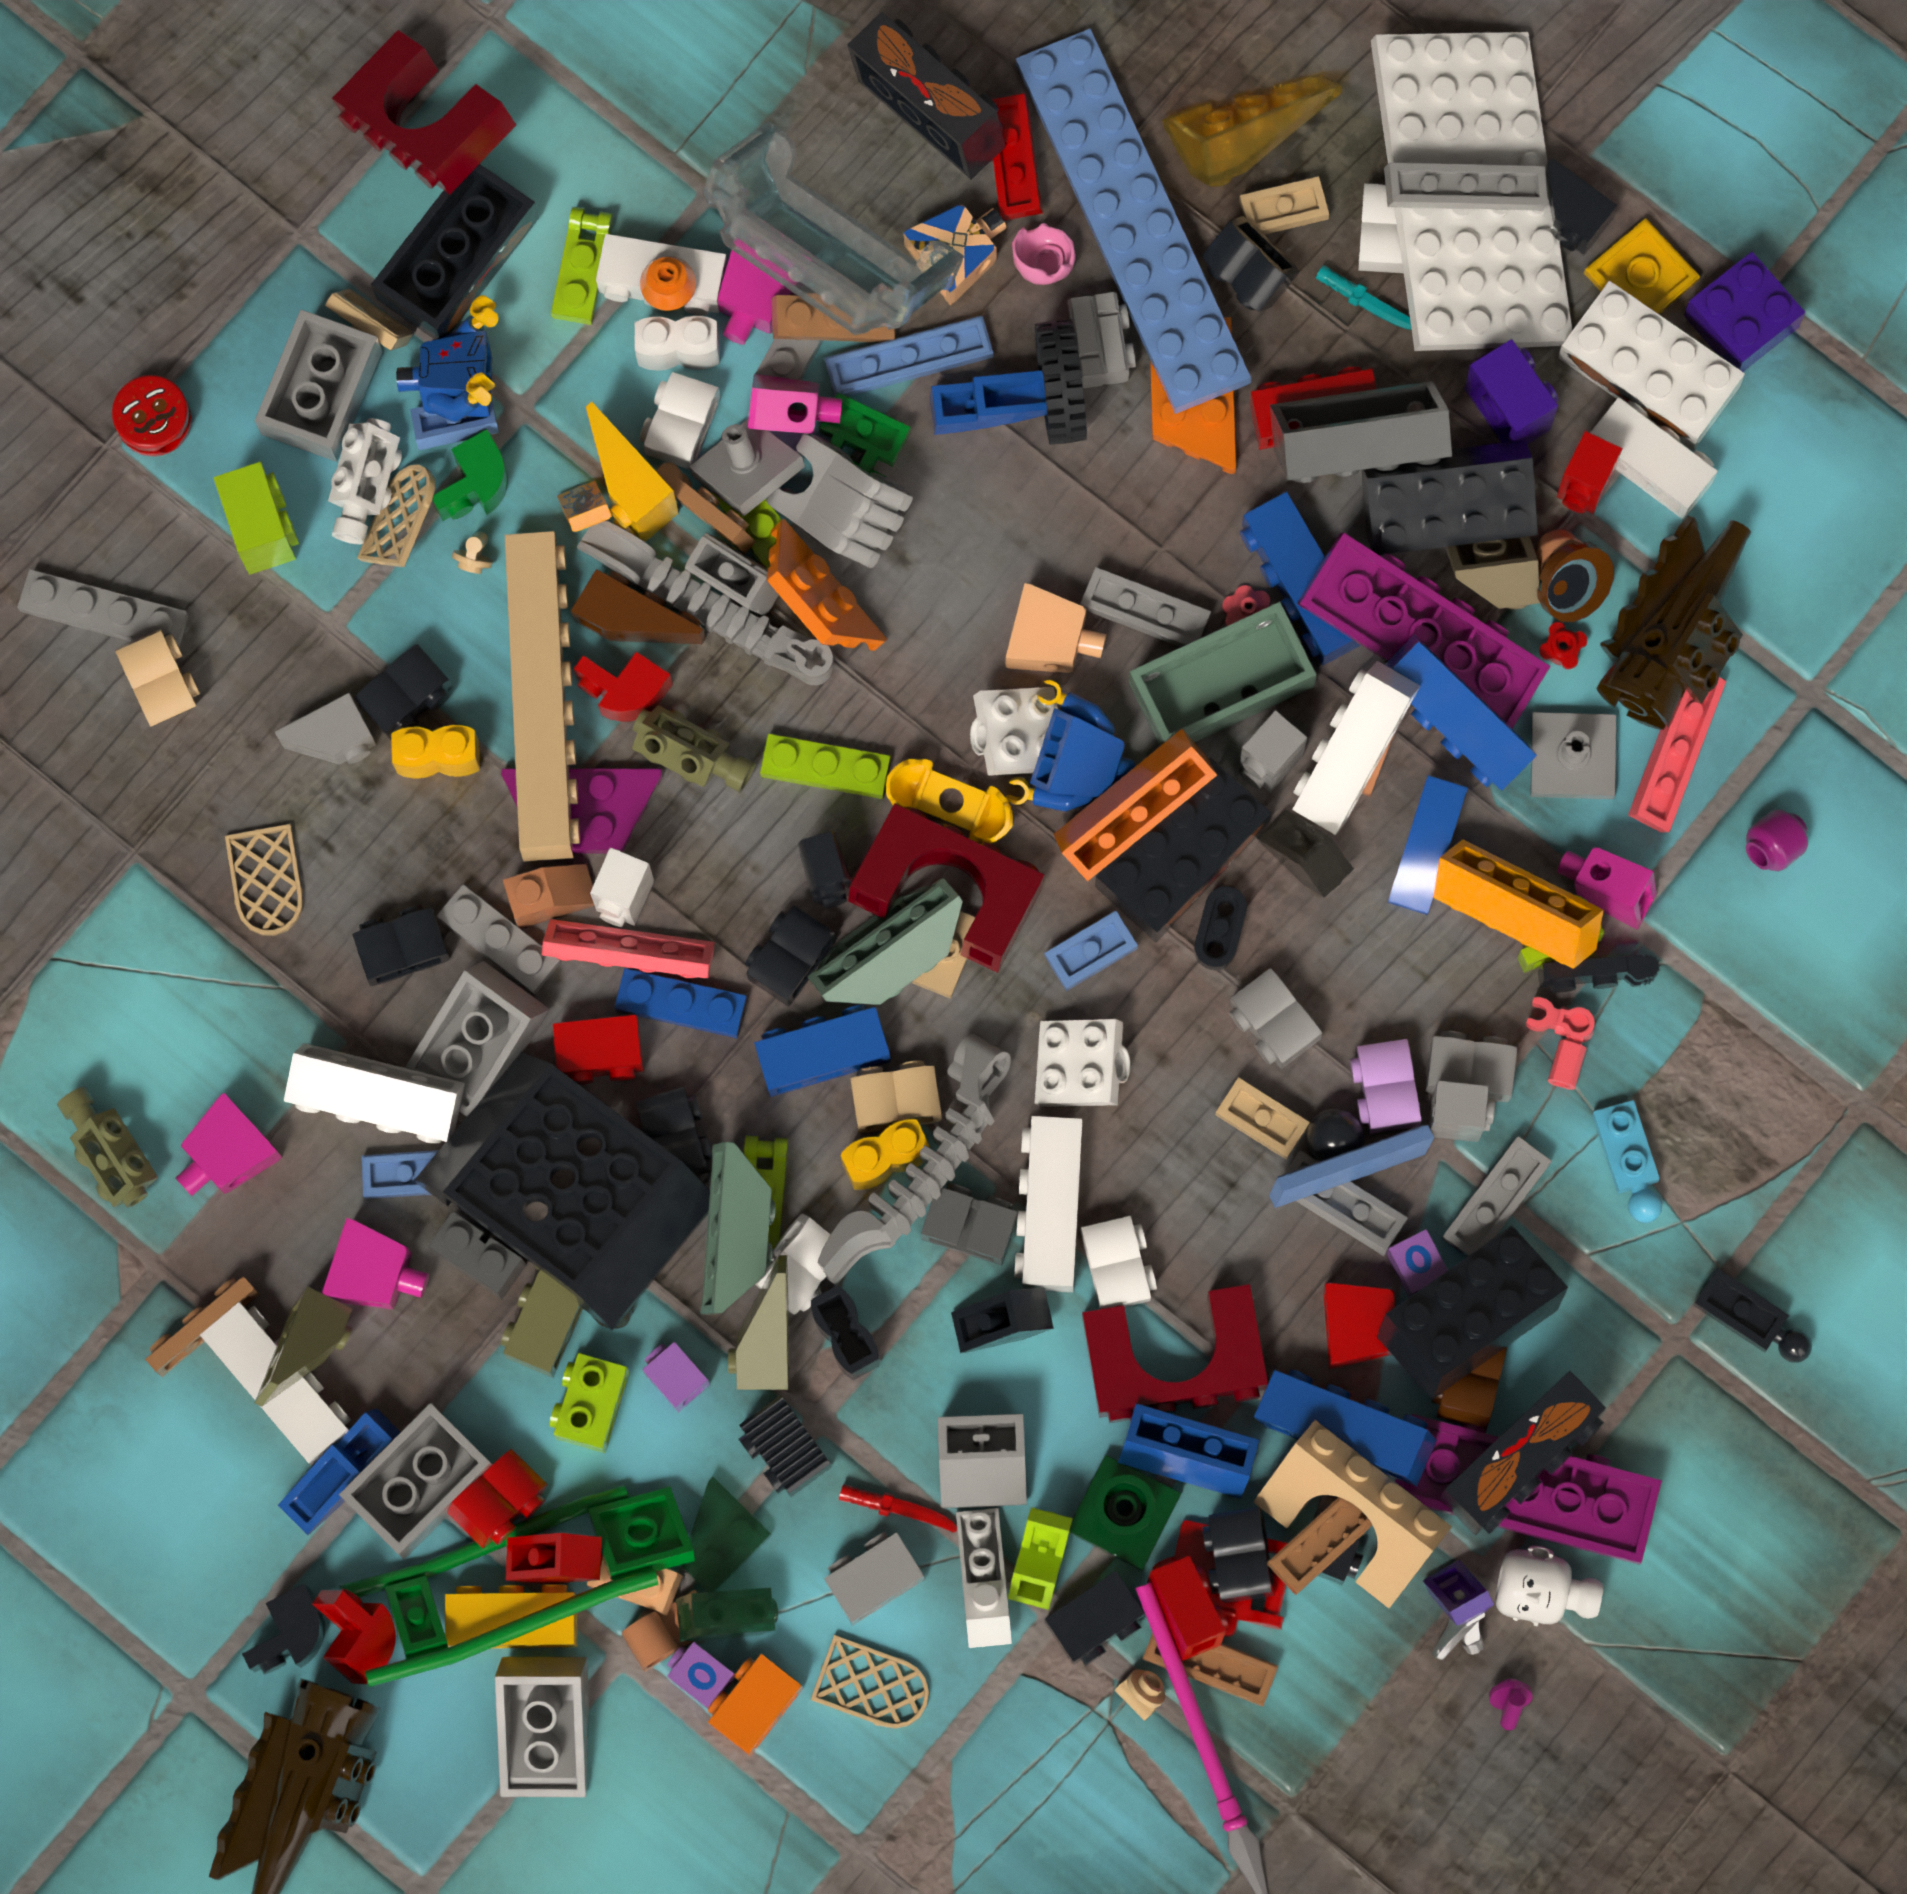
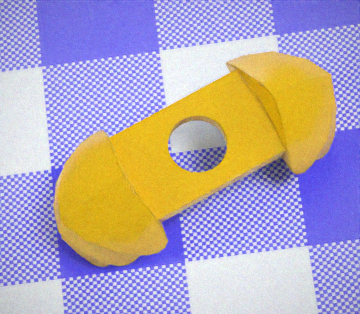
(918, 786)

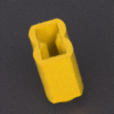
(447, 750)
(875, 1158)

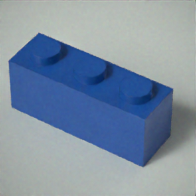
(822, 1050)
(1188, 1451)

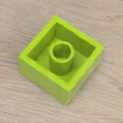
(254, 516)

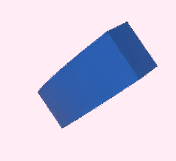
(987, 402)
(1426, 843)
(319, 1489)

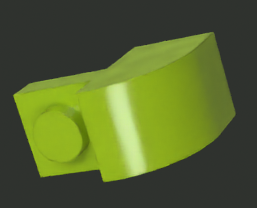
(1040, 1558)

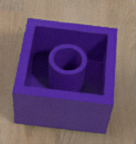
(1744, 313)
(1511, 394)

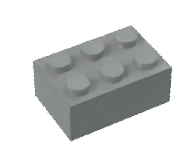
(318, 385)
(415, 1481)

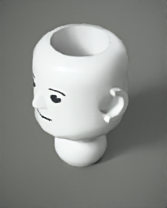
(1540, 1587)

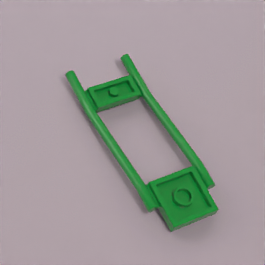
(637, 1541)

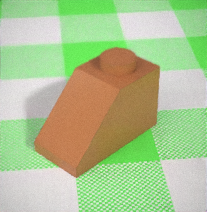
(548, 893)

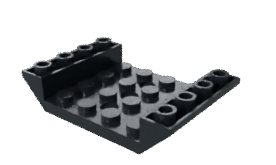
(604, 1231)

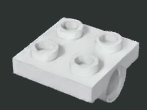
(1011, 728)
(1080, 1063)

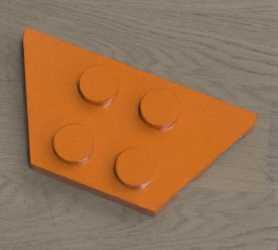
(1200, 431)
(816, 595)

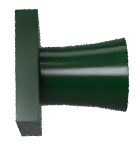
(1130, 1536)

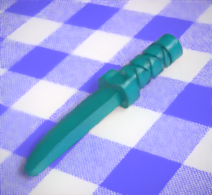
(1358, 296)

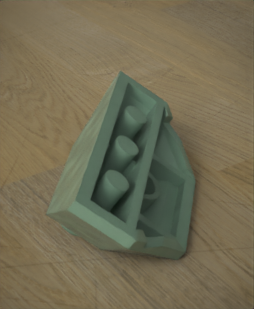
(892, 951)
(736, 1229)

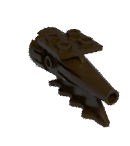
(1676, 627)
(297, 1782)

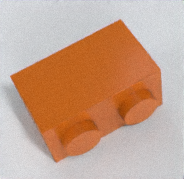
(754, 1703)

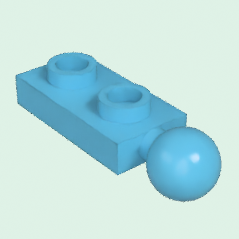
(1629, 1158)

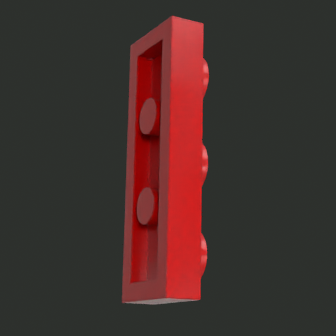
(1016, 164)

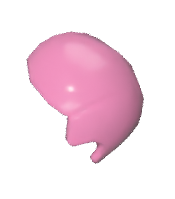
(1043, 254)

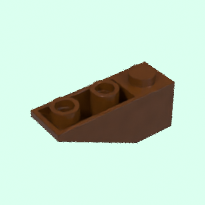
(625, 615)

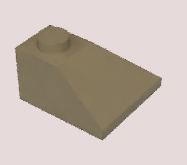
(1499, 570)

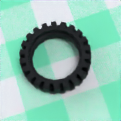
(1062, 378)

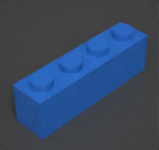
(1290, 563)
(1461, 717)
(1390, 1444)

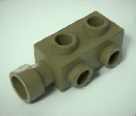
(685, 750)
(107, 1150)

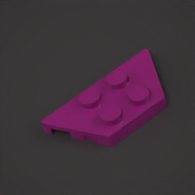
(607, 804)

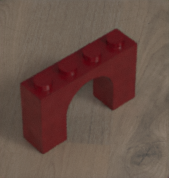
(438, 152)
(914, 842)
(1234, 1368)

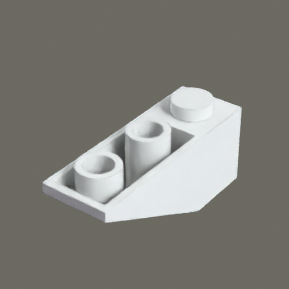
(983, 1578)

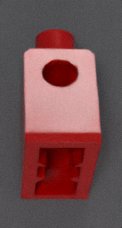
(1354, 1321)

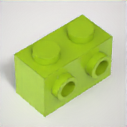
(589, 1403)

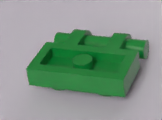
(867, 432)

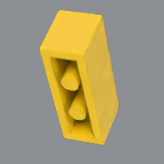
(474, 1613)

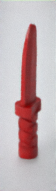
(888, 1504)

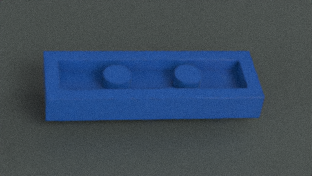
(680, 1003)

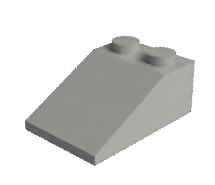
(478, 1032)
(542, 1726)

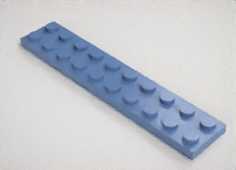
(1133, 221)

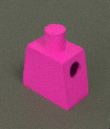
(747, 298)
(772, 401)
(1626, 886)
(225, 1149)
(371, 1269)

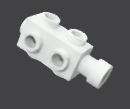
(363, 477)

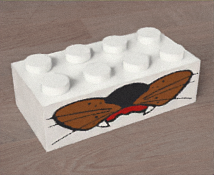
(1651, 363)

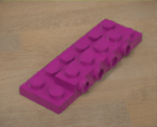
(1384, 607)
(1576, 1506)

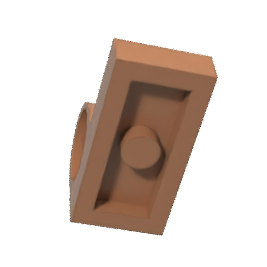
(655, 1637)

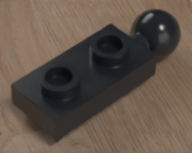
(1752, 1317)

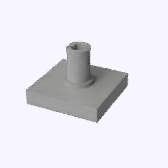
(746, 466)
(1573, 755)

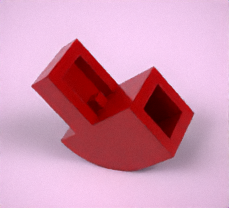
(636, 688)
(365, 1633)

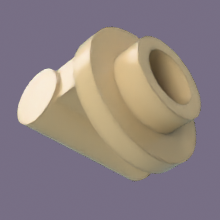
(472, 560)
(1142, 1692)

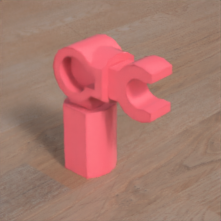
(1577, 1027)

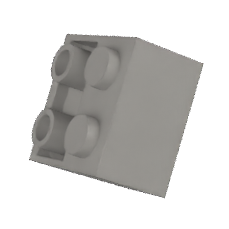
(982, 1461)

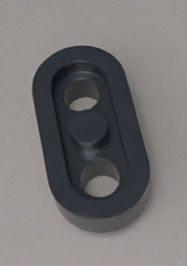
(1220, 929)

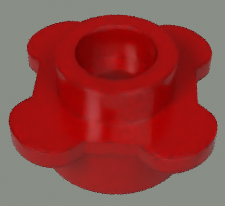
(1564, 657)

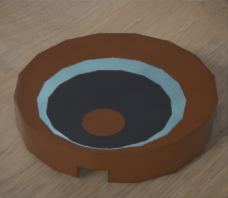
(1575, 581)

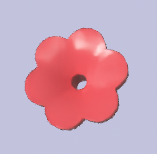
(1244, 595)

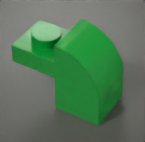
(483, 481)

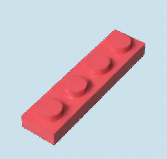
(1674, 761)
(628, 949)

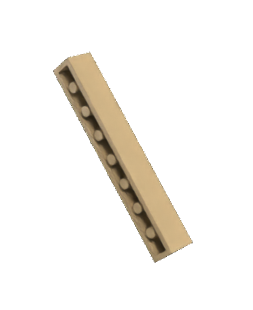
(539, 696)

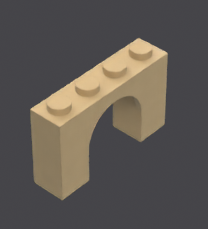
(1403, 1525)

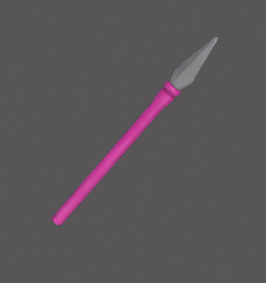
(1241, 1840)

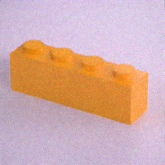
(1518, 903)

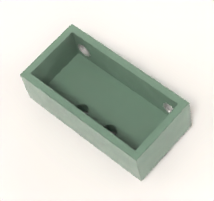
(1216, 669)

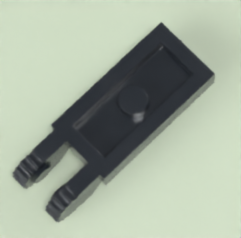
(1600, 972)

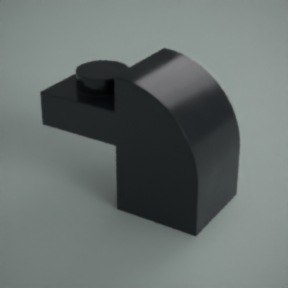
(300, 1632)

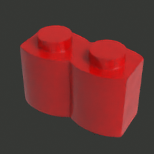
(498, 1499)

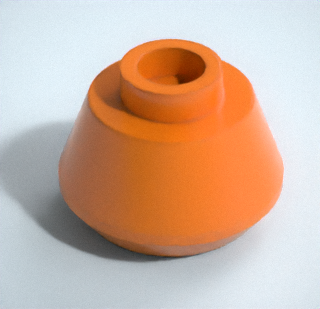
(668, 283)

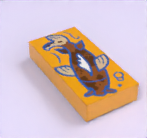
(584, 506)

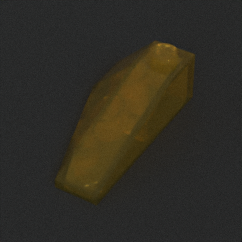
(1236, 136)

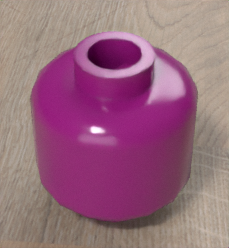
(1776, 840)

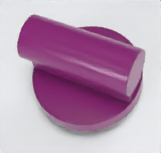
(1510, 1697)

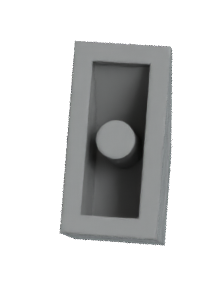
(330, 733)

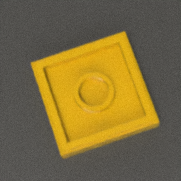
(1644, 268)

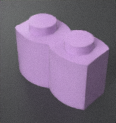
(1387, 1086)

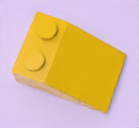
(637, 493)

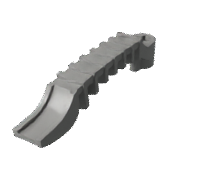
(756, 635)
(980, 1070)

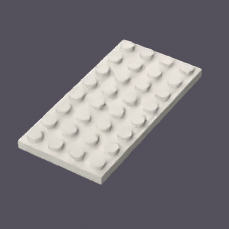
(1471, 271)

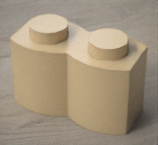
(157, 677)
(895, 1096)

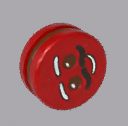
(151, 415)

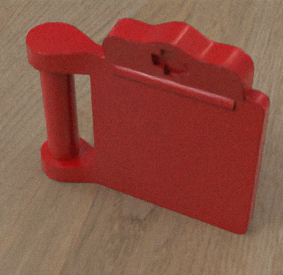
(1192, 1544)

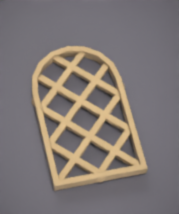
(412, 529)
(296, 885)
(825, 1668)

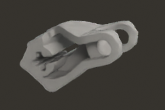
(844, 503)

